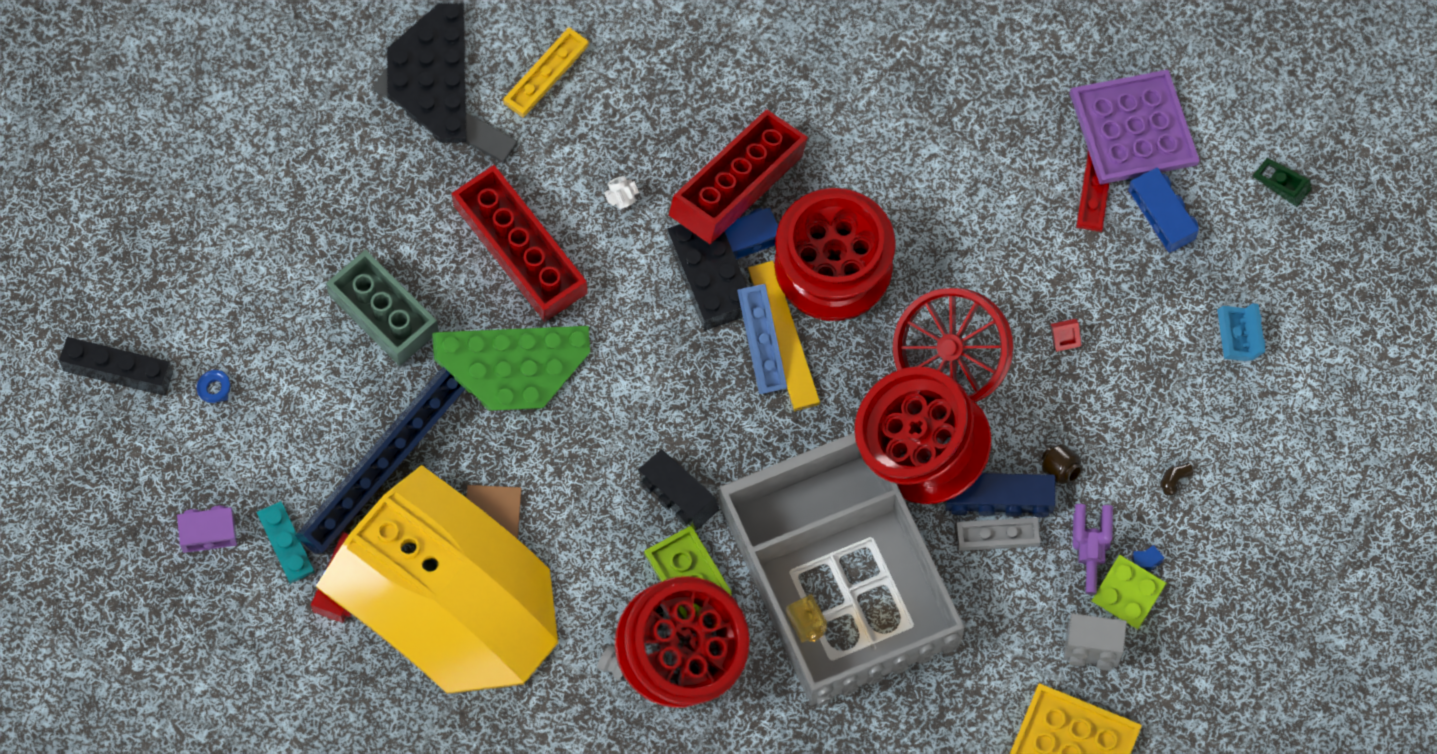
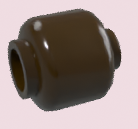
(1062, 463)

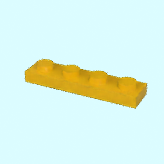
(546, 72)

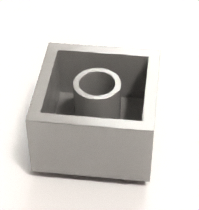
(1094, 641)

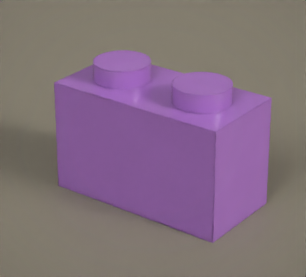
(206, 529)

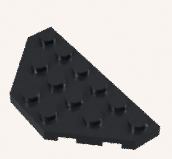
(429, 72)

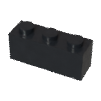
(678, 490)

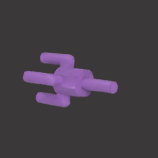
(1092, 542)

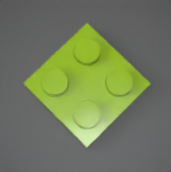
(1129, 592)

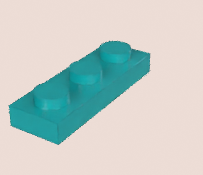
(285, 544)

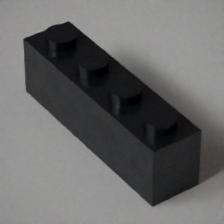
(116, 366)

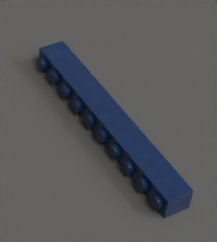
(380, 462)

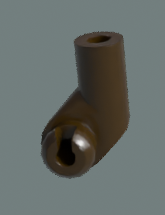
(1172, 476)

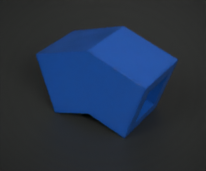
(1148, 559)

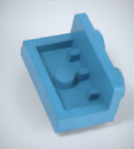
(1241, 332)

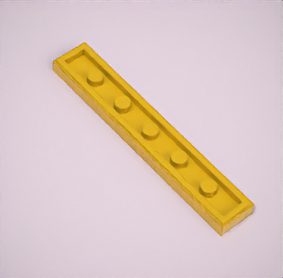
(795, 367)

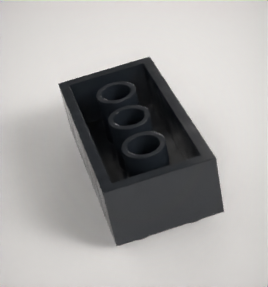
(709, 275)

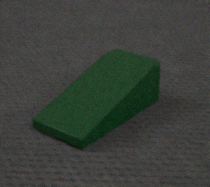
(1284, 182)

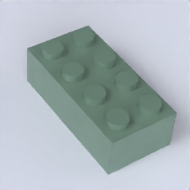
(382, 307)

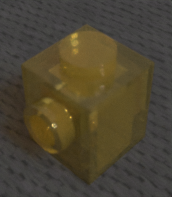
(806, 619)

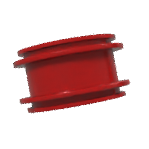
(650, 674)

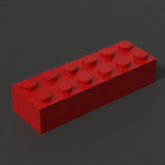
(738, 176)
(519, 243)

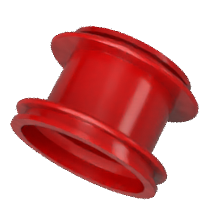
(806, 283)
(911, 404)

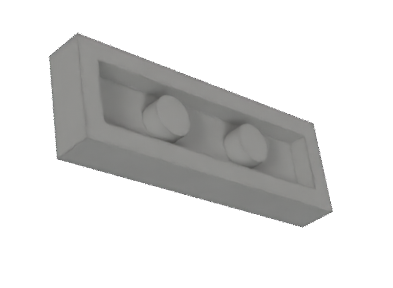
(998, 534)

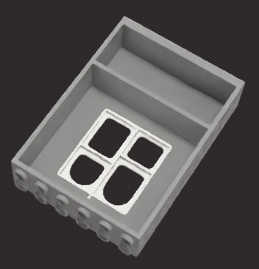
(811, 516)

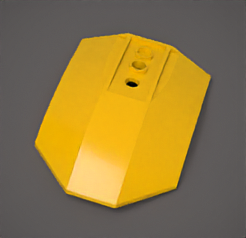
(470, 622)

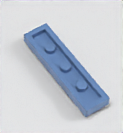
(762, 339)

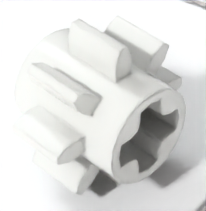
(621, 192)

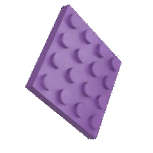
(1134, 126)

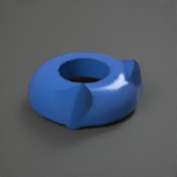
(209, 377)

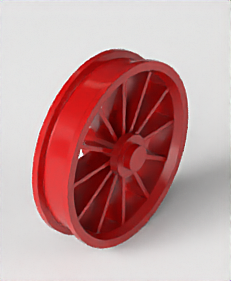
(952, 345)

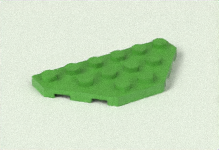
(512, 365)

